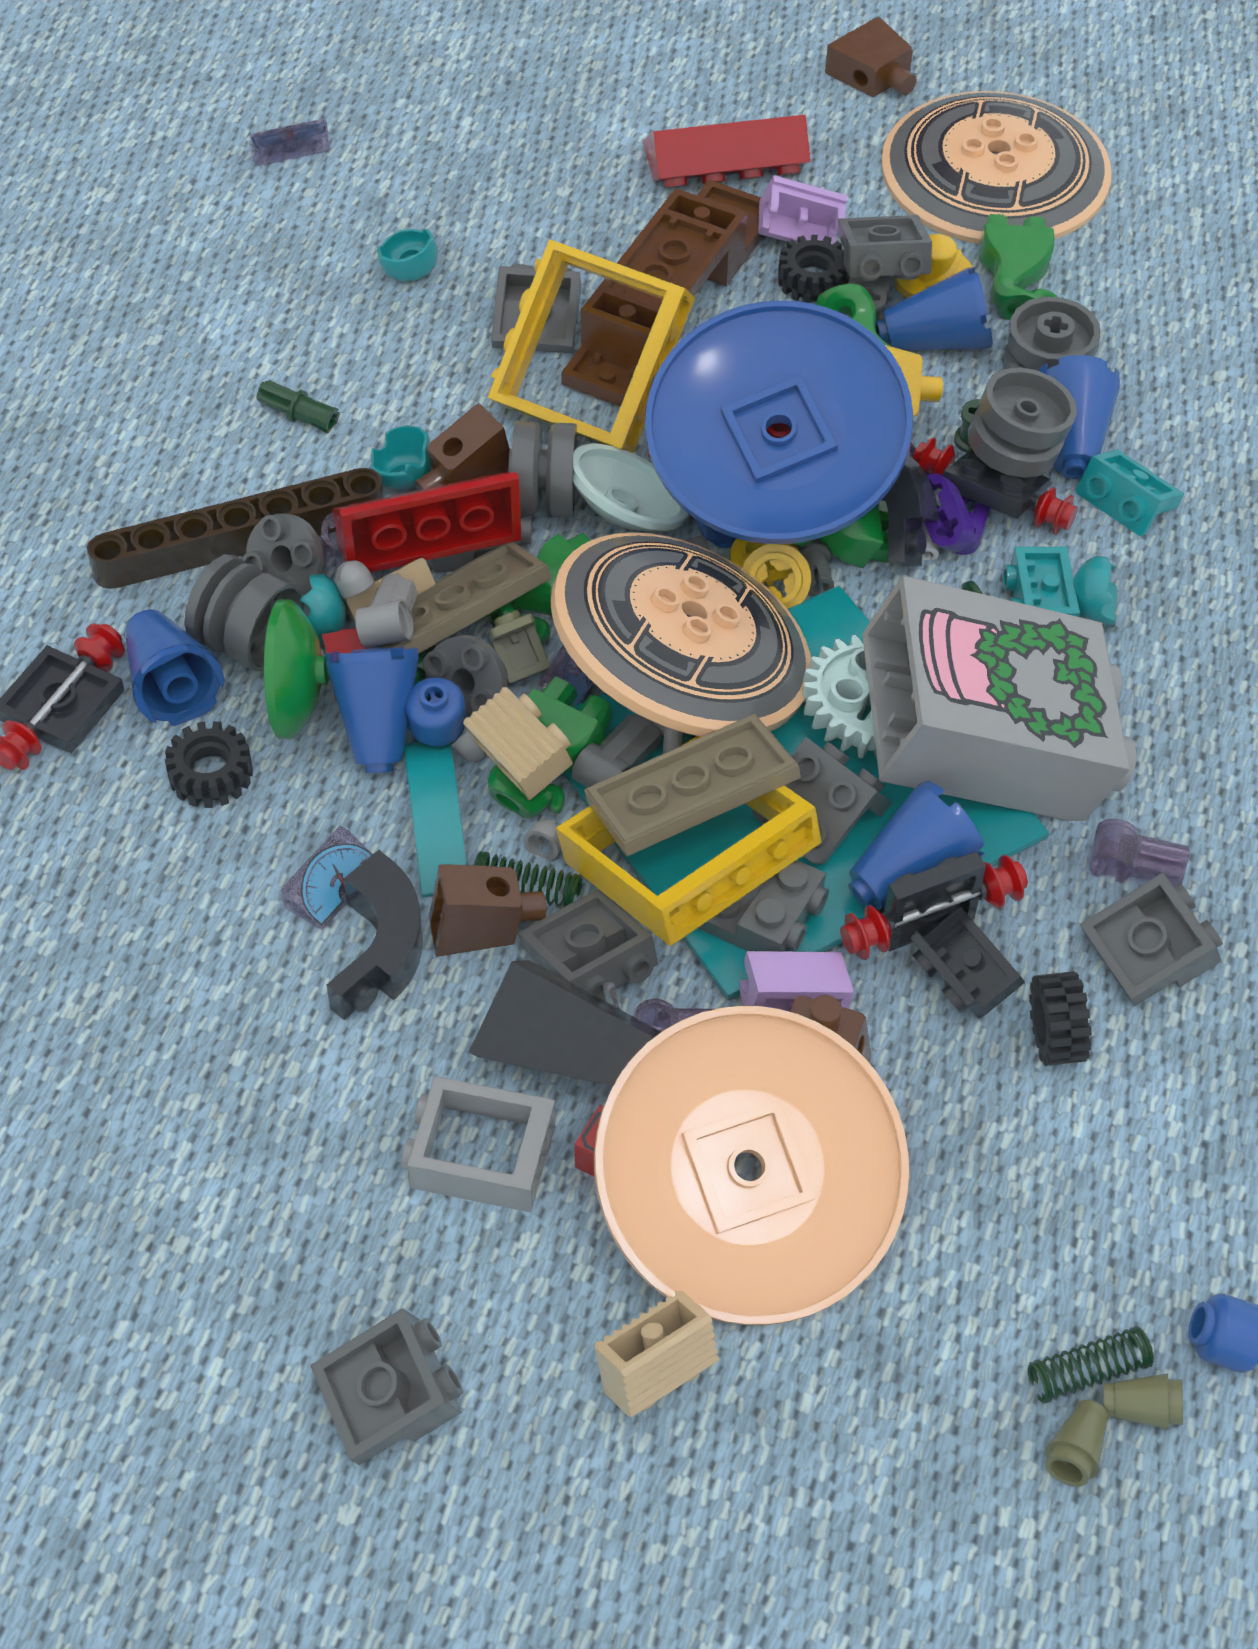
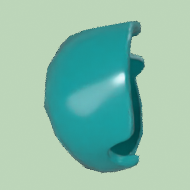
(408, 254)
(404, 452)
(1095, 592)
(326, 605)

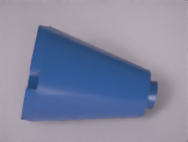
(940, 317)
(1095, 394)
(170, 670)
(372, 701)
(913, 841)

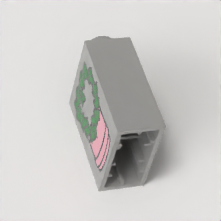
(995, 701)

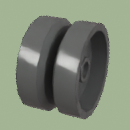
(1049, 330)
(1022, 422)
(544, 468)

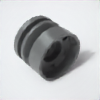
(233, 608)

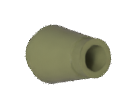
(1146, 1400)
(1078, 1445)

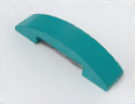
(434, 810)

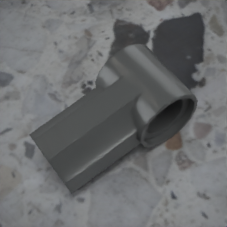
(622, 750)

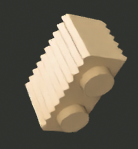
(518, 742)
(656, 1353)

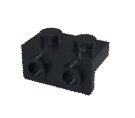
(968, 962)

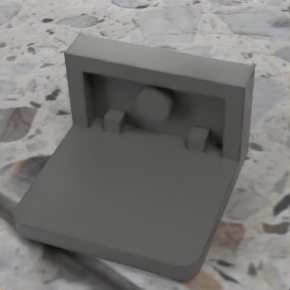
(836, 794)

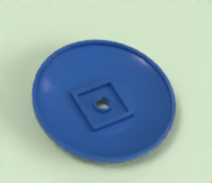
(766, 368)

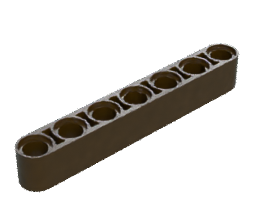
(209, 532)

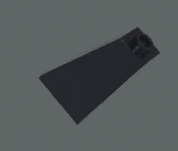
(558, 1027)

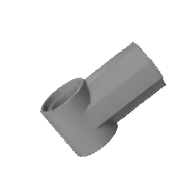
(389, 615)

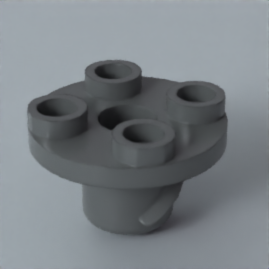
(286, 548)
(471, 666)

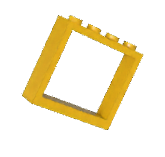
(534, 311)
(712, 887)

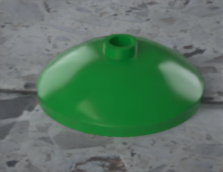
(291, 669)

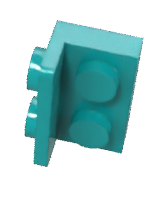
(1127, 490)
(1042, 579)

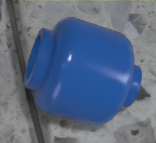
(436, 711)
(1226, 1332)

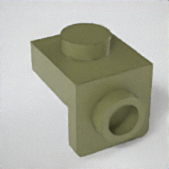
(518, 646)

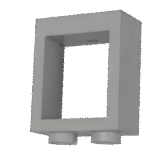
(475, 1183)

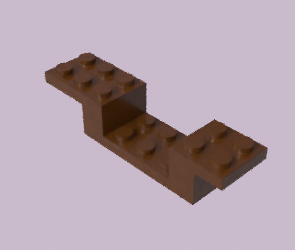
(682, 244)

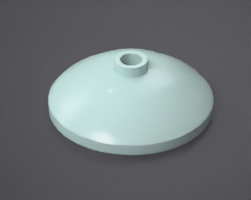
(624, 489)

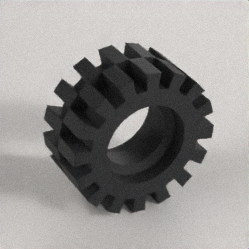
(811, 254)
(215, 784)
(1060, 1018)

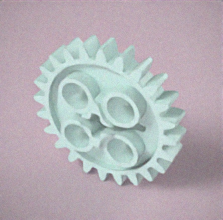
(838, 695)

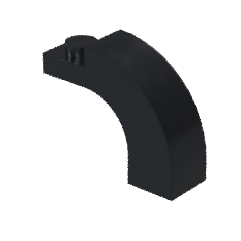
(908, 505)
(390, 903)

